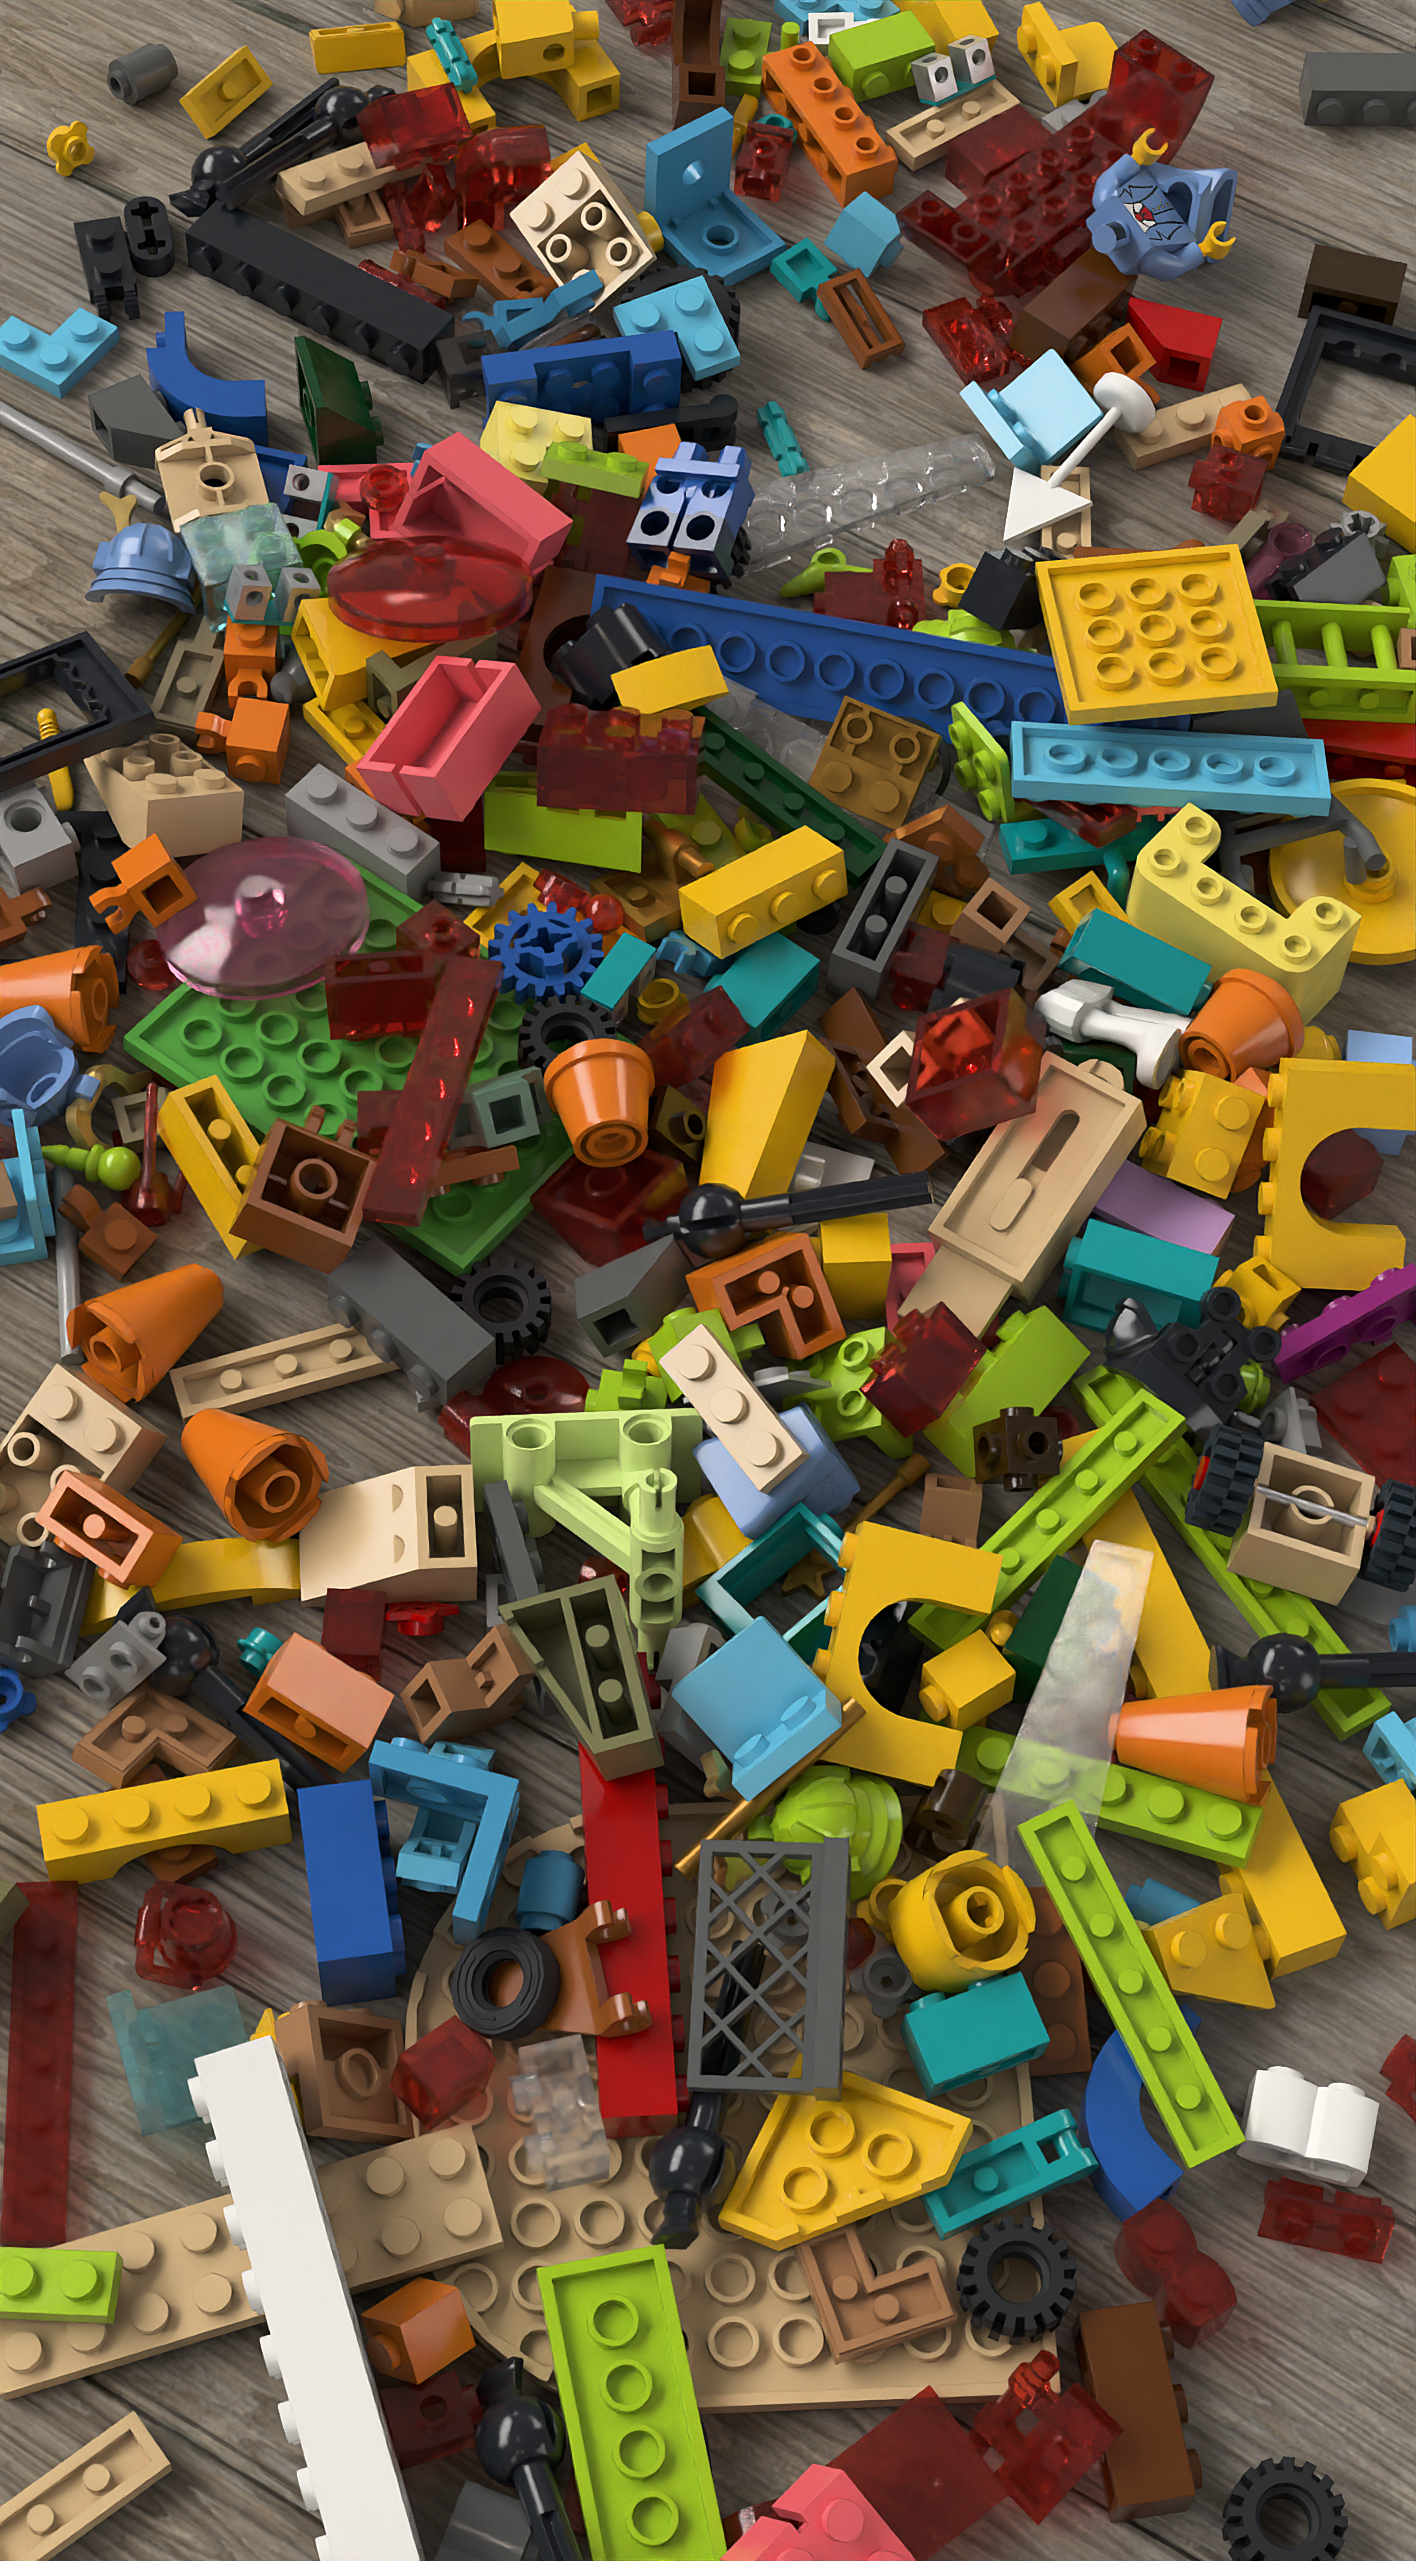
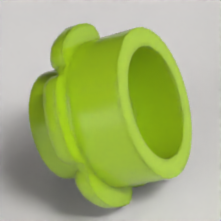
(1257, 1387)

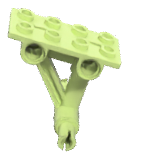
(588, 1460)

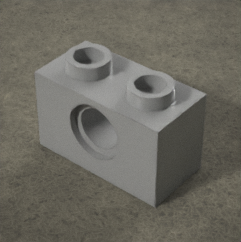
(32, 841)

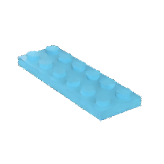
(1169, 768)

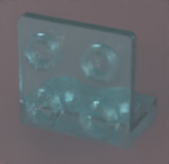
(238, 537)
(161, 2048)

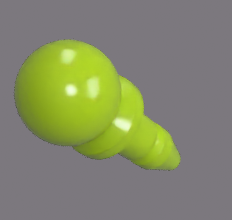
(113, 1167)

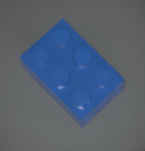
(352, 1892)

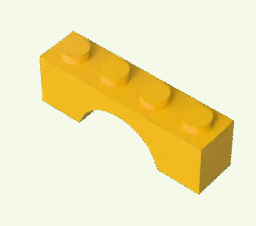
(224, 1808)

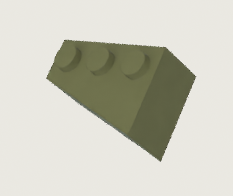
(590, 1667)

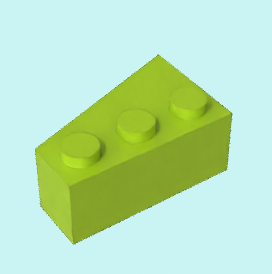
(564, 834)

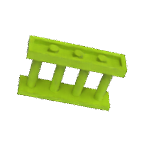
(1337, 689)

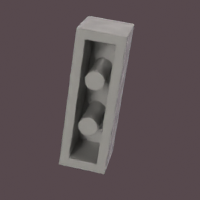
(345, 818)

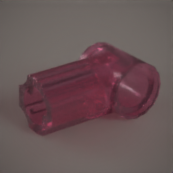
(1282, 543)

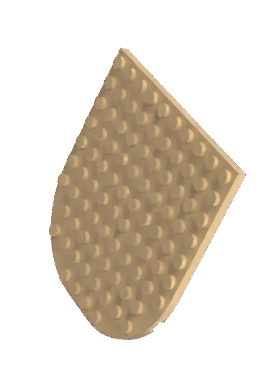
(738, 2302)

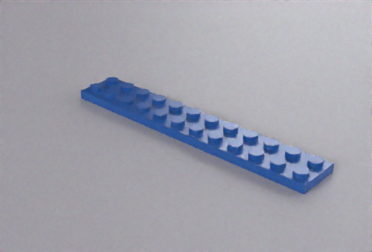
(812, 660)

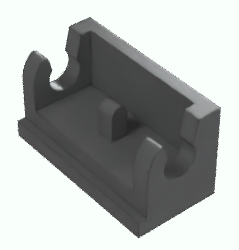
(42, 1608)

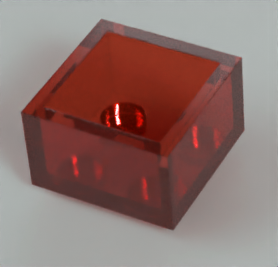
(976, 1064)

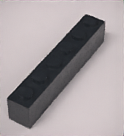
(318, 290)

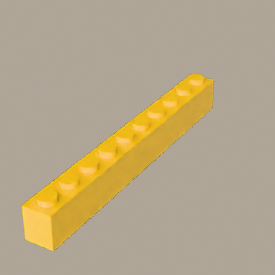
(1170, 1657)

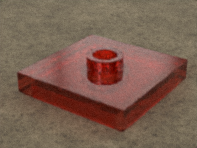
(922, 2474)

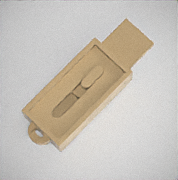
(1029, 1193)

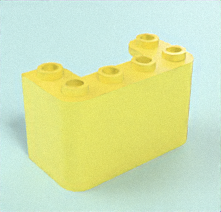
(1228, 928)

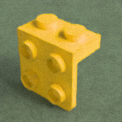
(1065, 61)
(1201, 1131)

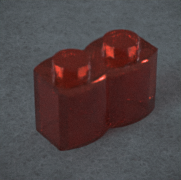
(1163, 2262)

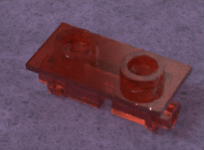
(899, 587)
(1347, 2227)

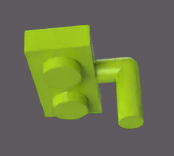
(743, 52)

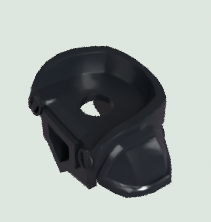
(1192, 1367)

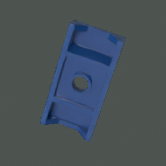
(621, 372)

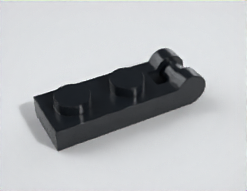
(704, 424)

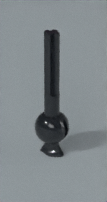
(332, 127)
(223, 161)
(718, 1220)
(192, 1668)
(1300, 1672)
(693, 2164)
(521, 2448)

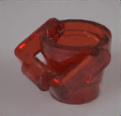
(190, 1932)

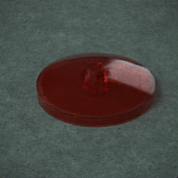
(430, 588)

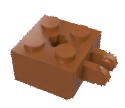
(305, 1192)

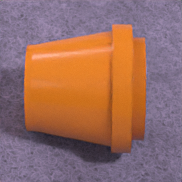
(1242, 1026)
(602, 1099)

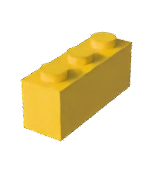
(763, 892)
(212, 1152)

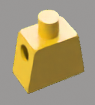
(539, 35)

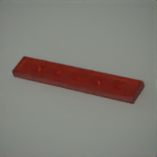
(433, 1092)
(40, 2067)

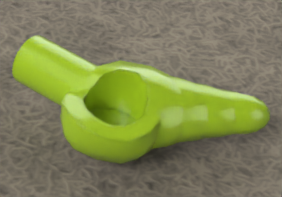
(812, 577)
(750, 831)

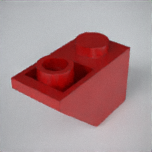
(1177, 340)

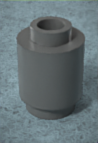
(142, 73)

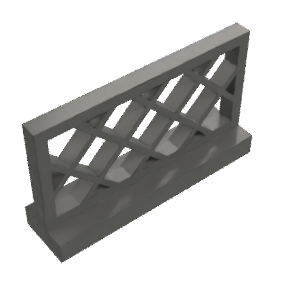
(824, 1979)

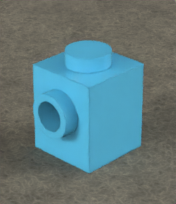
(866, 235)

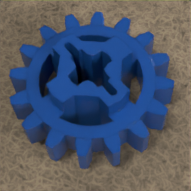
(545, 954)

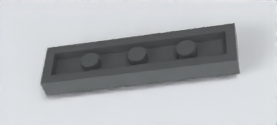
(519, 1567)

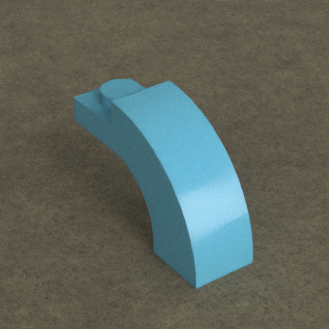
(440, 1844)

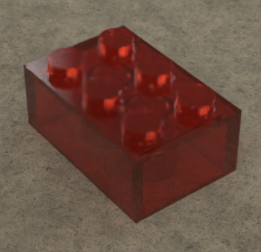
(621, 760)

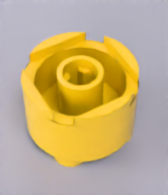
(961, 1922)

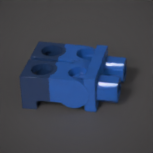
(694, 510)

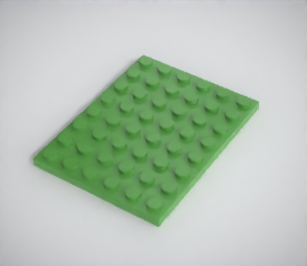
(281, 1063)

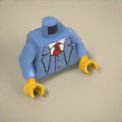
(1140, 224)

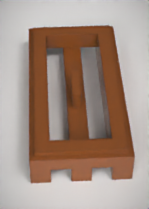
(853, 321)

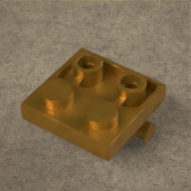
(874, 763)
(652, 896)

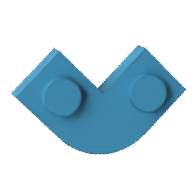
(560, 305)

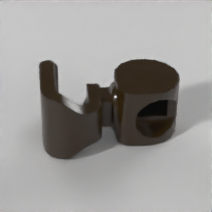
(947, 1811)

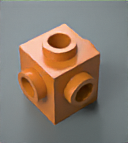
(1250, 429)

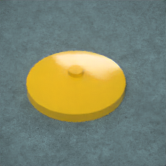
(1386, 897)

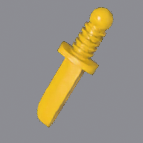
(745, 112)
(59, 779)
(1001, 1627)

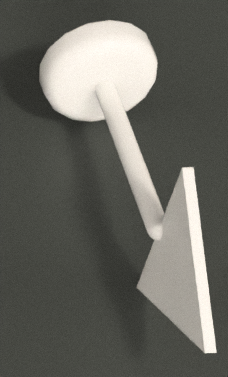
(1041, 503)

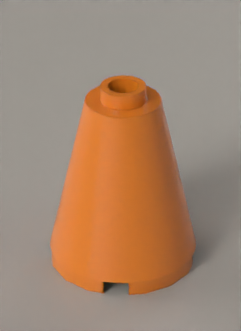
(72, 988)
(144, 1328)
(256, 1473)
(1204, 1740)

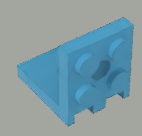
(699, 207)
(462, 1791)

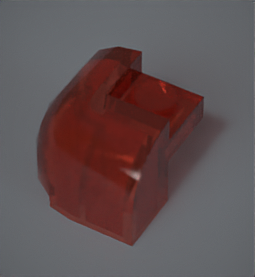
(499, 169)

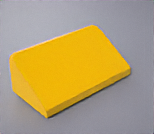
(358, 47)

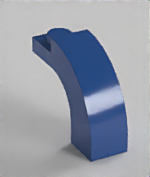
(228, 405)
(1110, 2123)

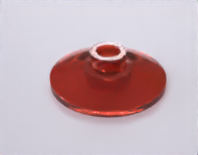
(547, 1375)

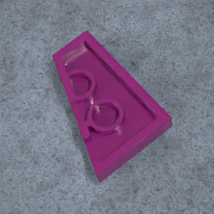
(1346, 1321)

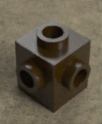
(675, 1126)
(1017, 1450)

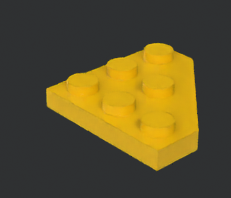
(840, 2161)

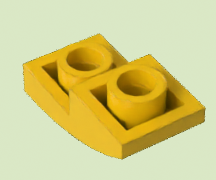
(672, 682)

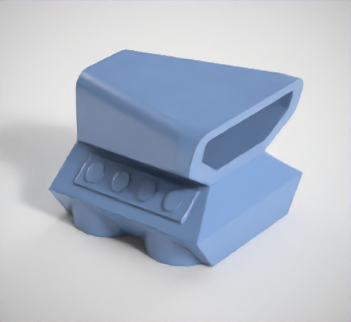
(1198, 196)
(820, 1482)

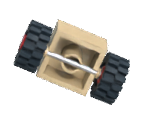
(1302, 1517)

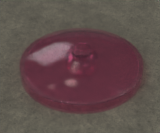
(265, 918)

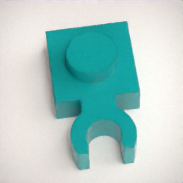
(801, 272)

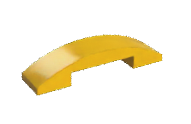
(206, 1574)

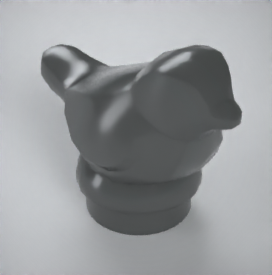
(292, 681)

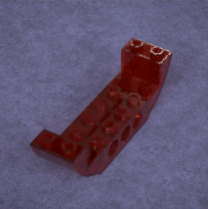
(1051, 189)

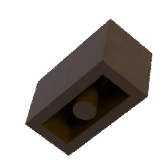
(1353, 284)

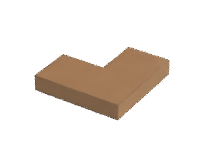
(359, 219)
(152, 1726)
(869, 2311)

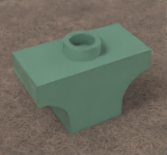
(501, 1110)

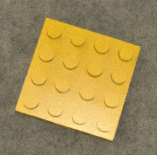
(1155, 634)

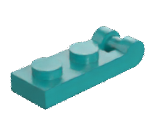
(1009, 2174)

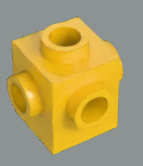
(1263, 1293)

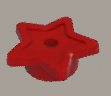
(420, 1617)

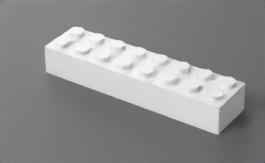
(307, 2305)

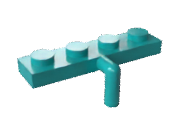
(1050, 846)

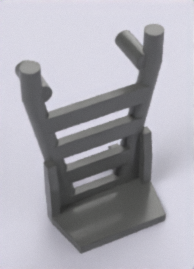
(1282, 720)

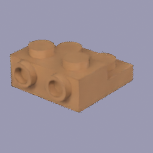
(345, 2072)

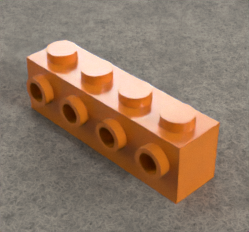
(828, 123)

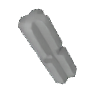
(465, 889)

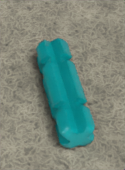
(451, 55)
(781, 439)

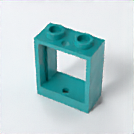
(1136, 965)
(1128, 1264)
(762, 1564)

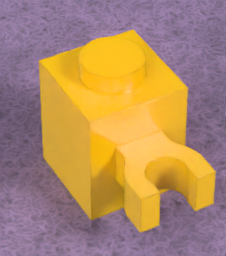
(966, 1683)

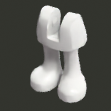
(1087, 1012)

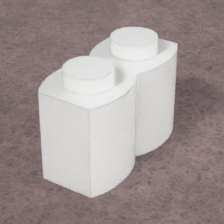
(1308, 2126)

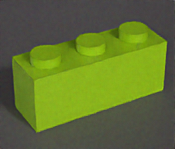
(1021, 1370)

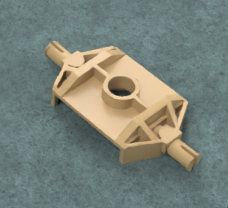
(206, 456)

